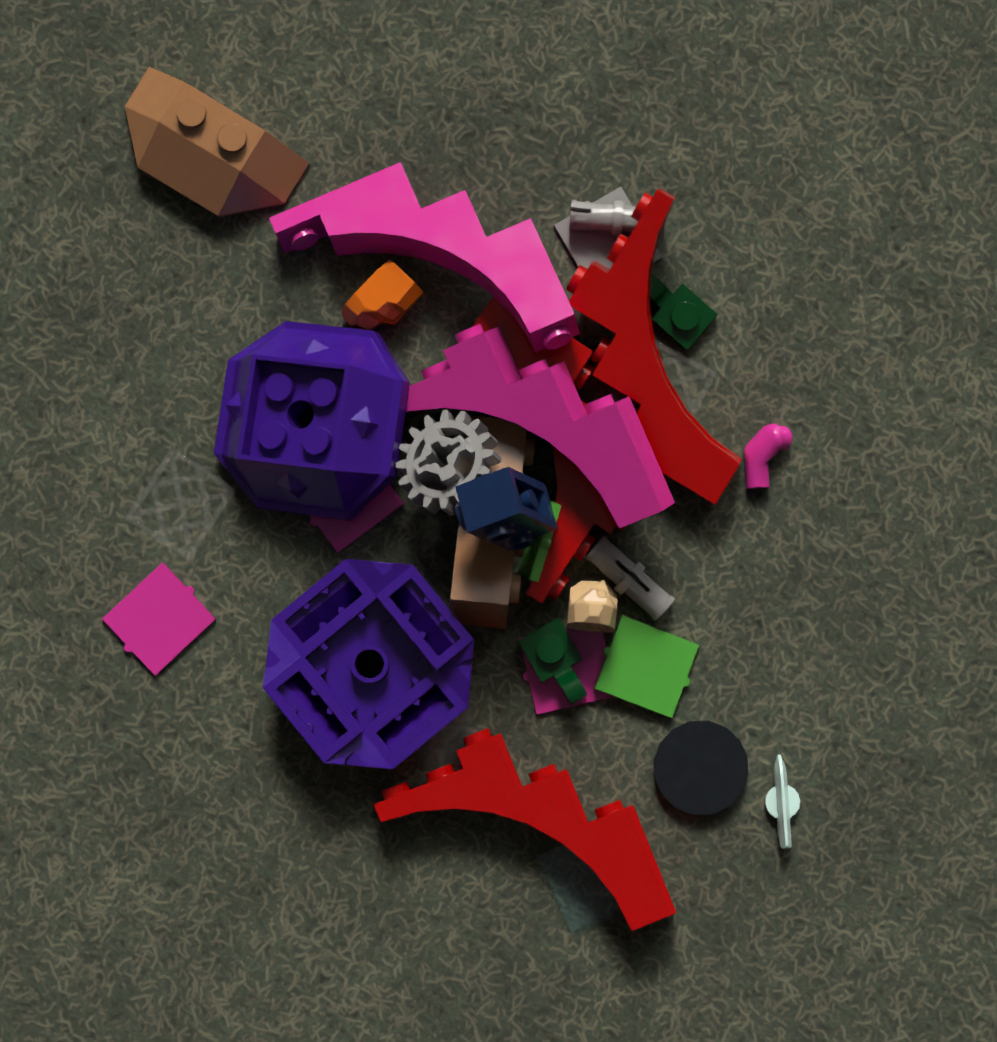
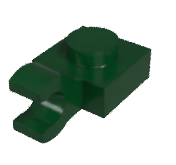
(680, 313)
(553, 655)

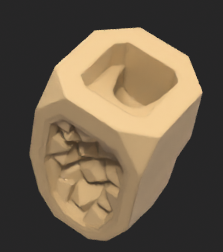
(592, 607)

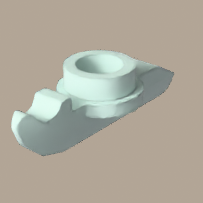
(782, 803)

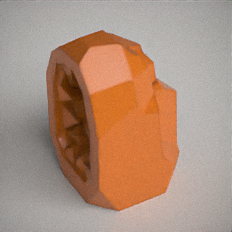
(382, 298)

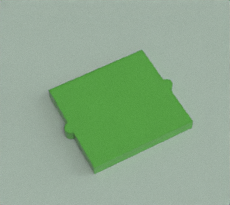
(646, 666)

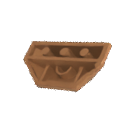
(208, 149)

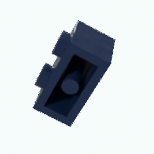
(505, 509)

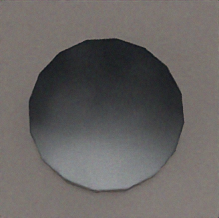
(700, 767)

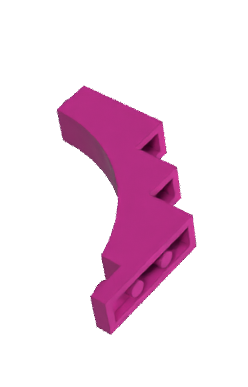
(386, 218)

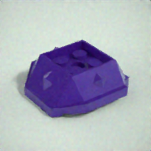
(355, 428)
(316, 674)

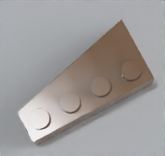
(483, 570)

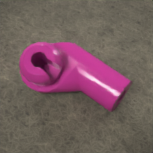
(761, 450)

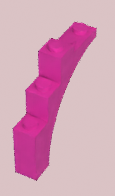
(603, 442)

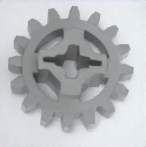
(444, 461)

